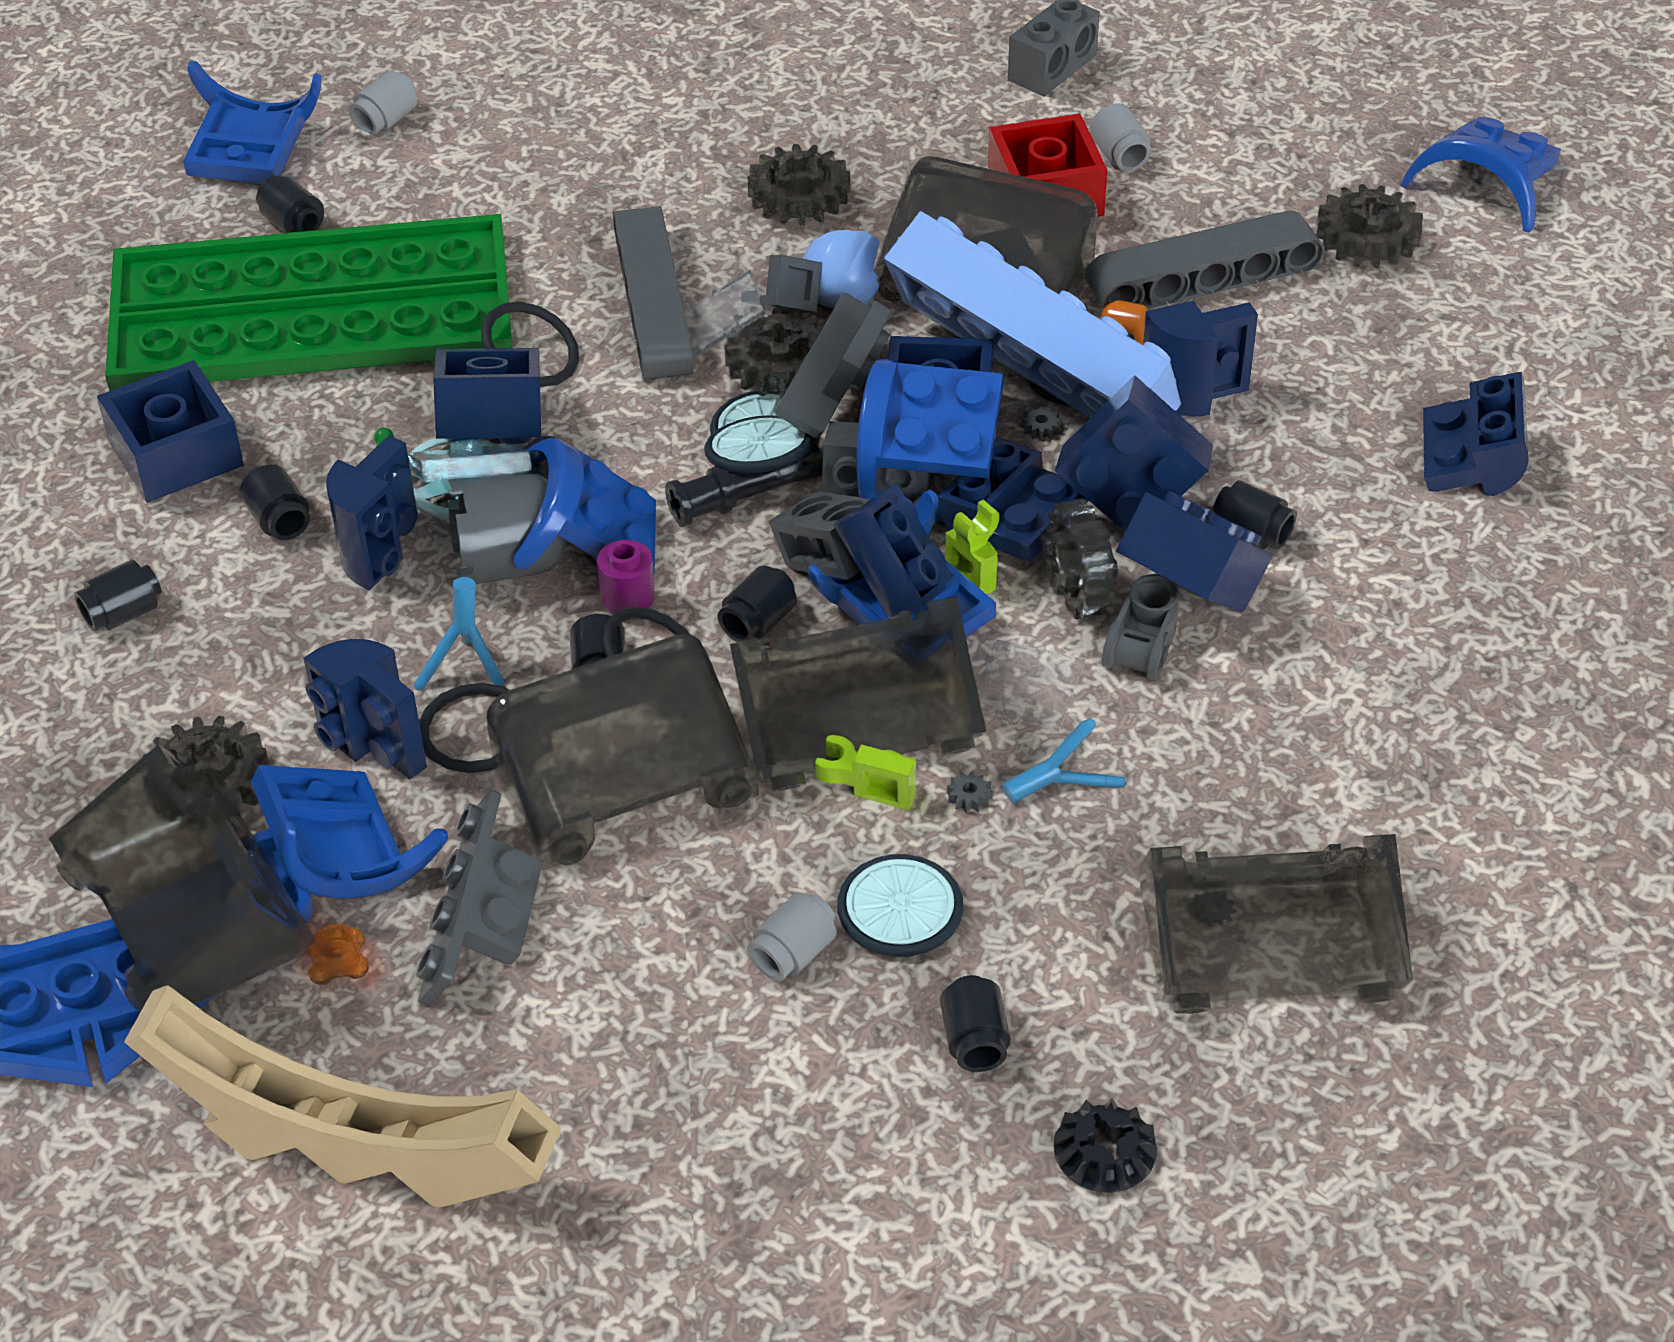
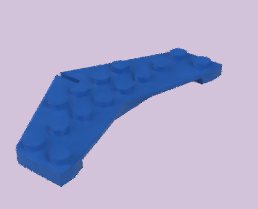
(73, 992)

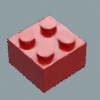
(1053, 152)

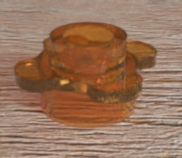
(337, 940)

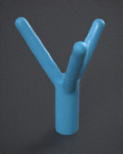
(463, 623)
(1049, 771)

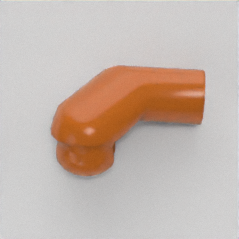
(1129, 315)

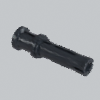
(723, 489)

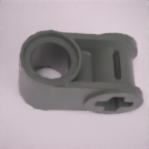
(1144, 627)

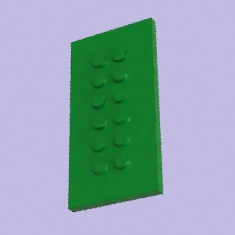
(307, 299)

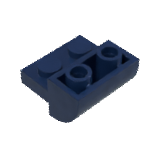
(1207, 350)
(1478, 437)
(1017, 491)
(372, 510)
(894, 552)
(364, 704)

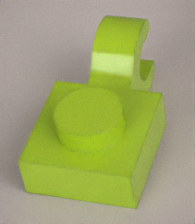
(969, 547)
(873, 772)

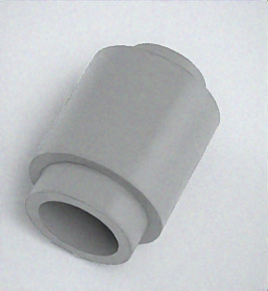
(383, 102)
(1121, 137)
(792, 936)

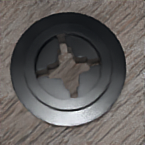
(1093, 1165)

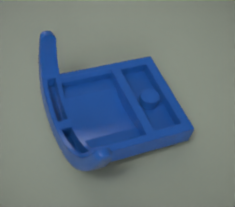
(245, 136)
(1509, 155)
(926, 421)
(585, 505)
(860, 603)
(335, 832)

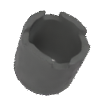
(493, 522)

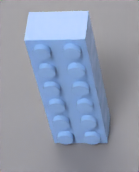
(1031, 327)

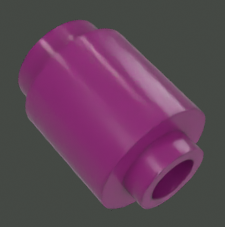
(625, 576)

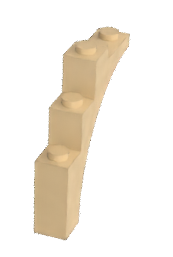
(353, 1131)

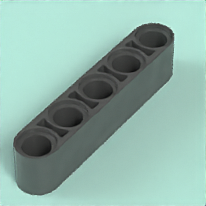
(1206, 261)
(652, 293)

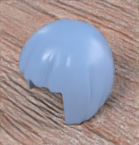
(846, 265)

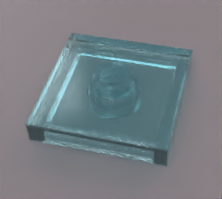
(469, 460)

